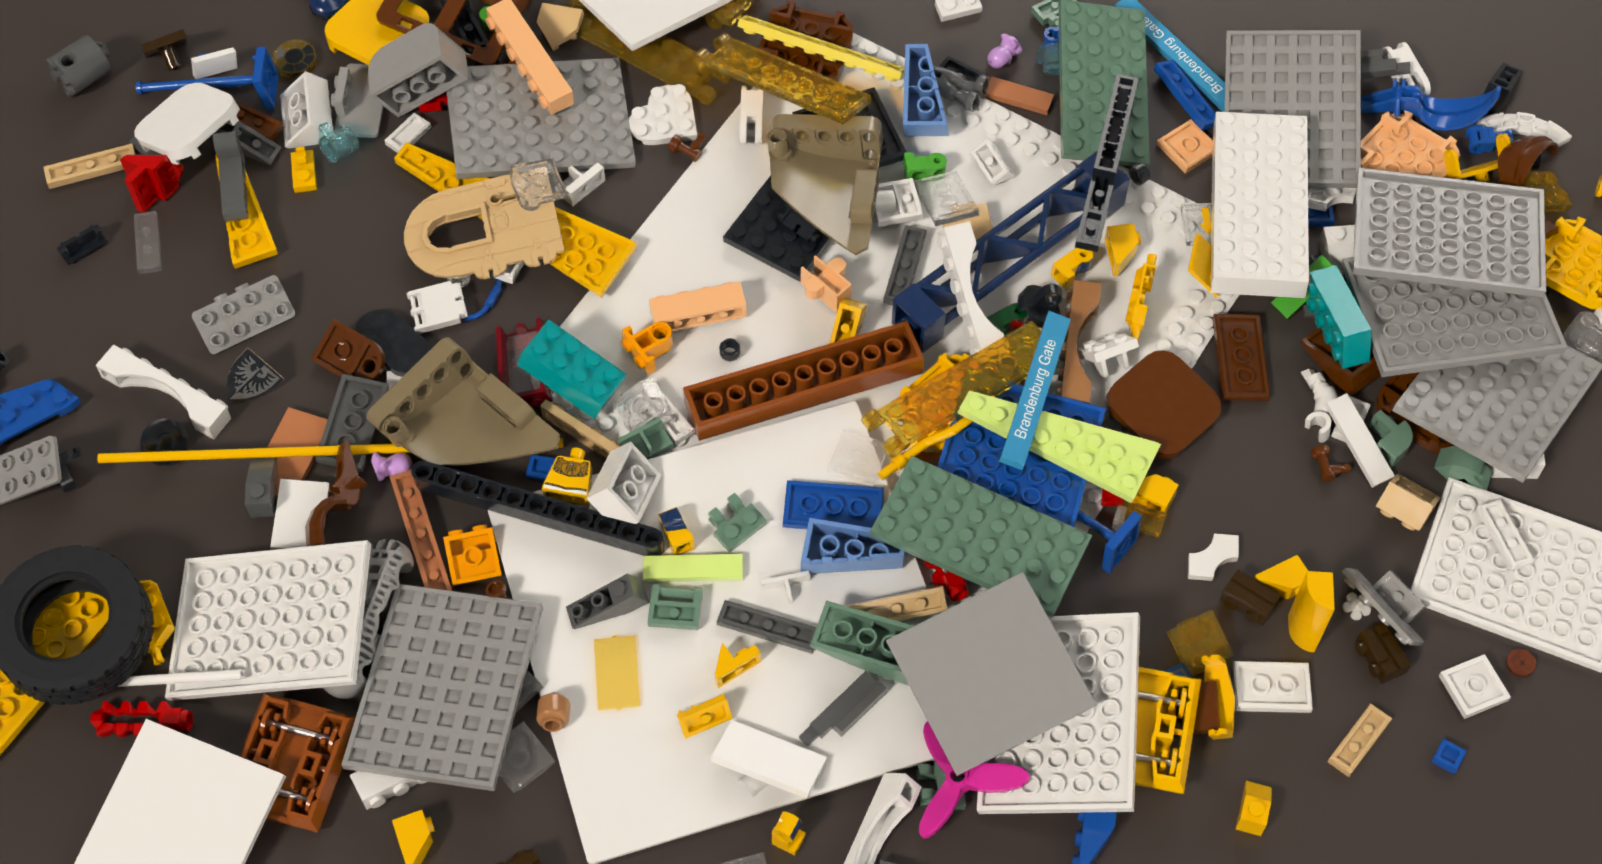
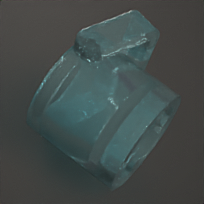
(1049, 58)
(337, 143)

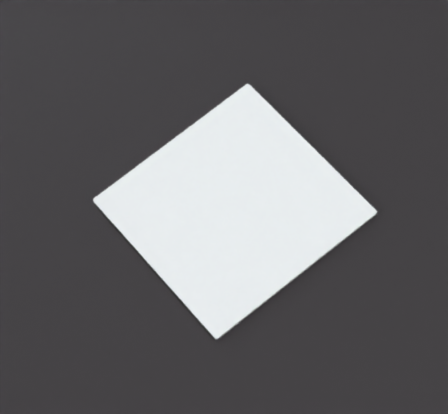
(632, 768)

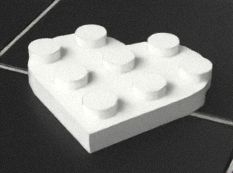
(666, 115)

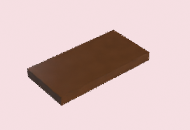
(1241, 357)

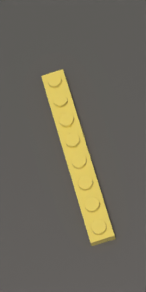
(814, 45)

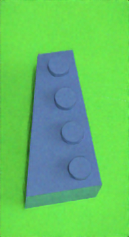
(922, 101)
(846, 548)

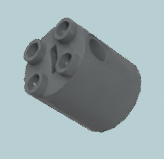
(79, 64)

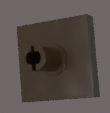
(165, 46)

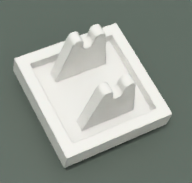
(1111, 346)

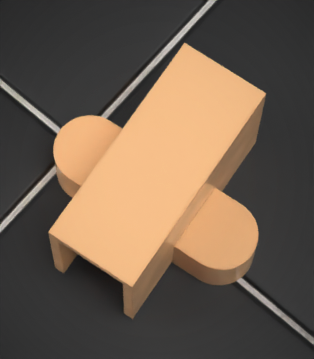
(827, 282)

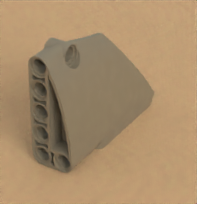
(828, 173)
(458, 413)

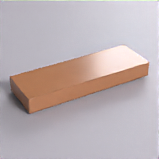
(1019, 95)

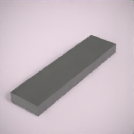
(905, 262)
(766, 626)

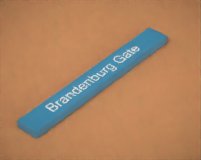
(1173, 49)
(1034, 390)

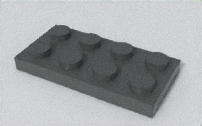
(348, 417)

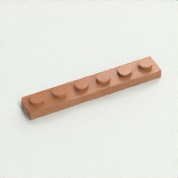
(420, 532)

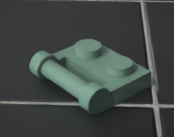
(672, 613)

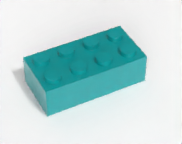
(1339, 317)
(571, 369)

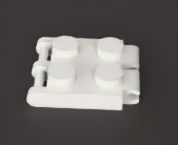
(438, 306)

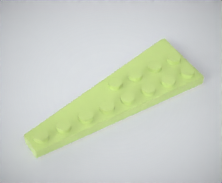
(1090, 451)

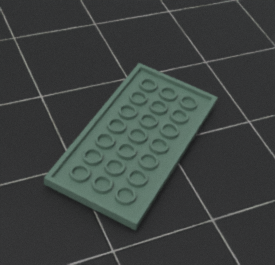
(1093, 49)
(979, 533)

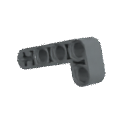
(232, 176)

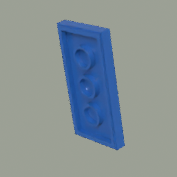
(831, 503)

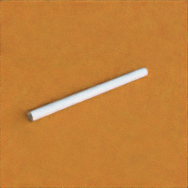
(184, 677)

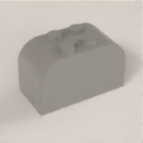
(416, 69)

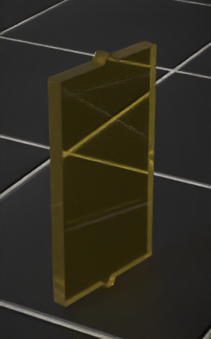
(616, 673)

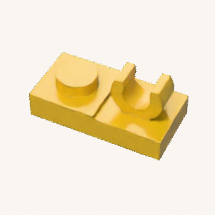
(303, 170)
(704, 716)

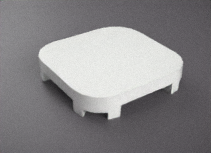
(186, 121)

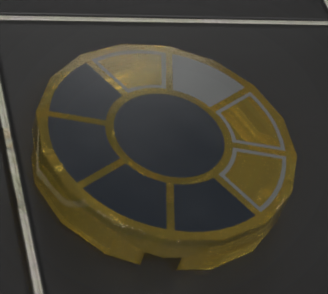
(294, 58)

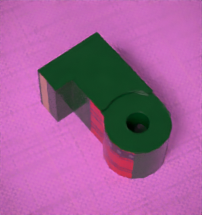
(1008, 318)

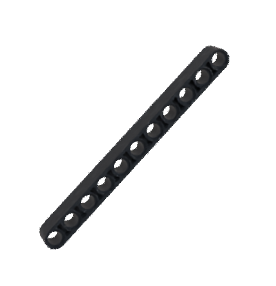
(530, 500)

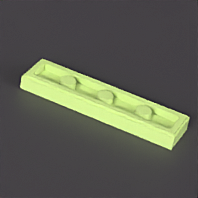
(692, 567)

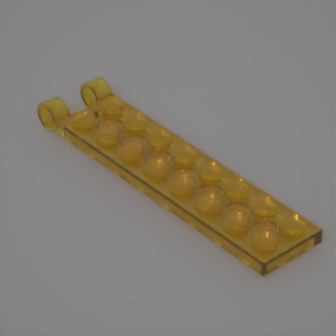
(660, 58)
(783, 79)
(939, 399)

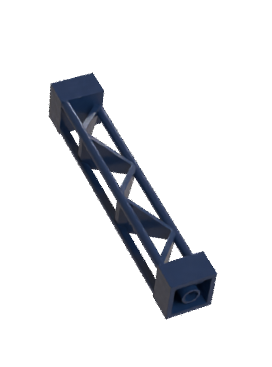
(923, 301)

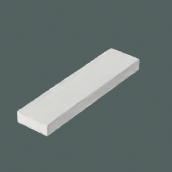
(1359, 440)

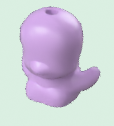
(1004, 53)
(392, 465)

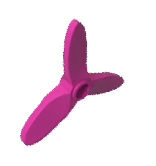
(982, 778)

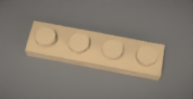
(86, 166)
(577, 429)
(907, 604)

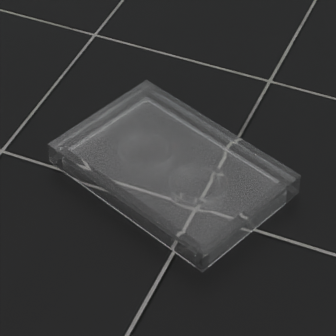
(946, 198)

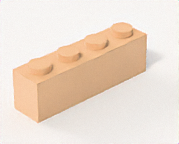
(699, 306)

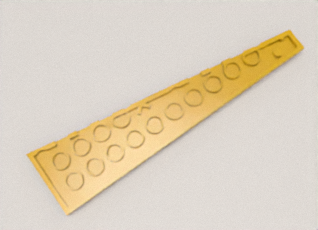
(591, 252)

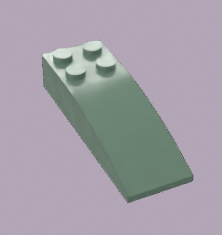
(859, 639)

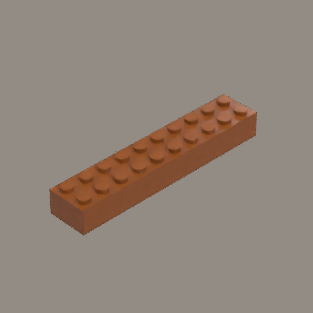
(803, 380)

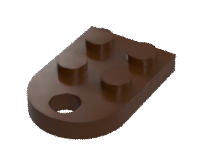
(348, 352)

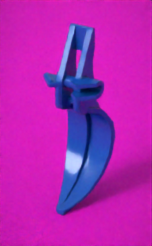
(1435, 112)

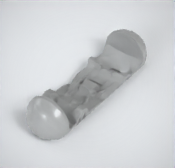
(392, 559)

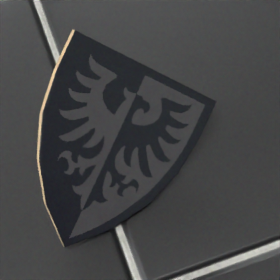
(250, 378)

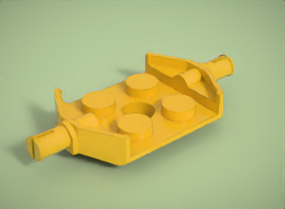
(1142, 283)
(162, 625)

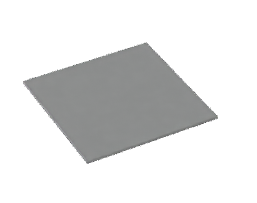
(990, 673)

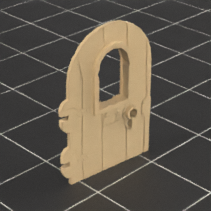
(510, 230)

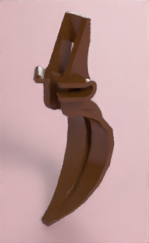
(1520, 156)
(346, 494)

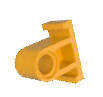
(646, 345)

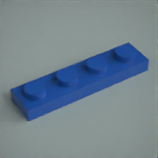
(1186, 94)

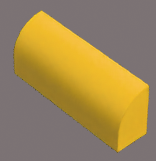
(1311, 610)

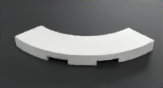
(1527, 125)

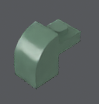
(1395, 438)
(1461, 465)

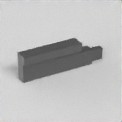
(1375, 65)
(846, 709)

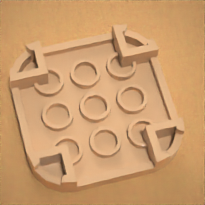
(1405, 147)

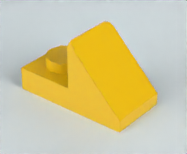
(730, 668)

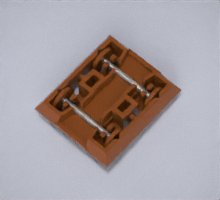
(300, 755)

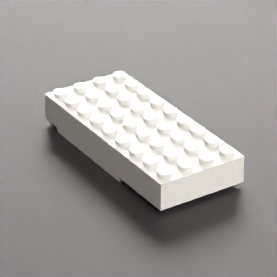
(1259, 205)

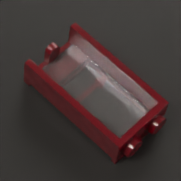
(514, 377)

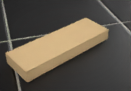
(1359, 740)

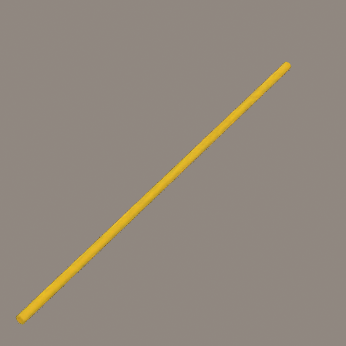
(249, 453)

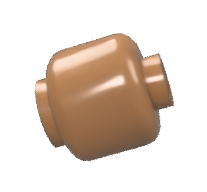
(553, 712)

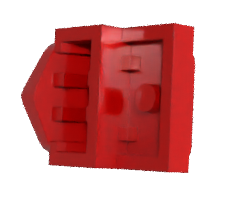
(150, 178)

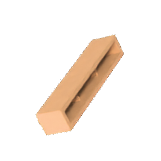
(530, 56)

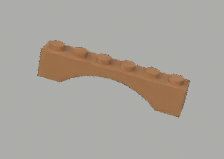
(1084, 306)

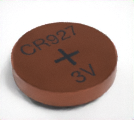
(1520, 663)

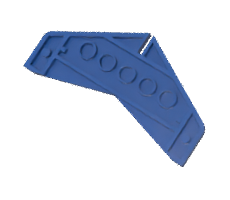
(32, 405)

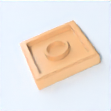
(1187, 146)

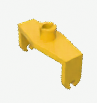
(1480, 171)
(1217, 670)

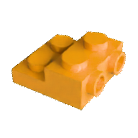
(472, 555)

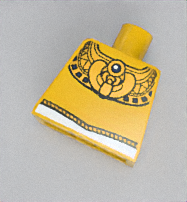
(569, 479)

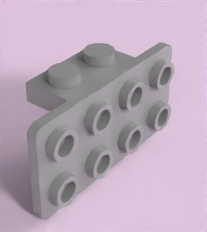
(354, 103)
(243, 314)
(29, 469)
(1392, 600)

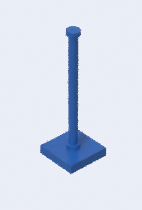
(264, 79)
(1119, 541)

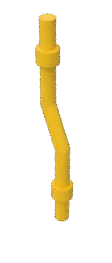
(900, 461)

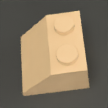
(1407, 502)

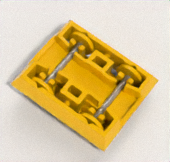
(1157, 728)

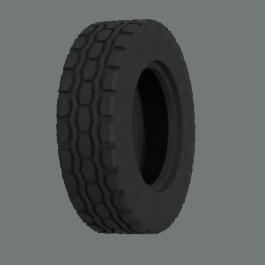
(101, 666)

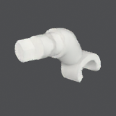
(1322, 394)

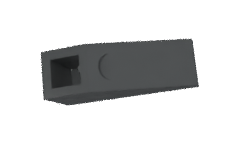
(608, 602)

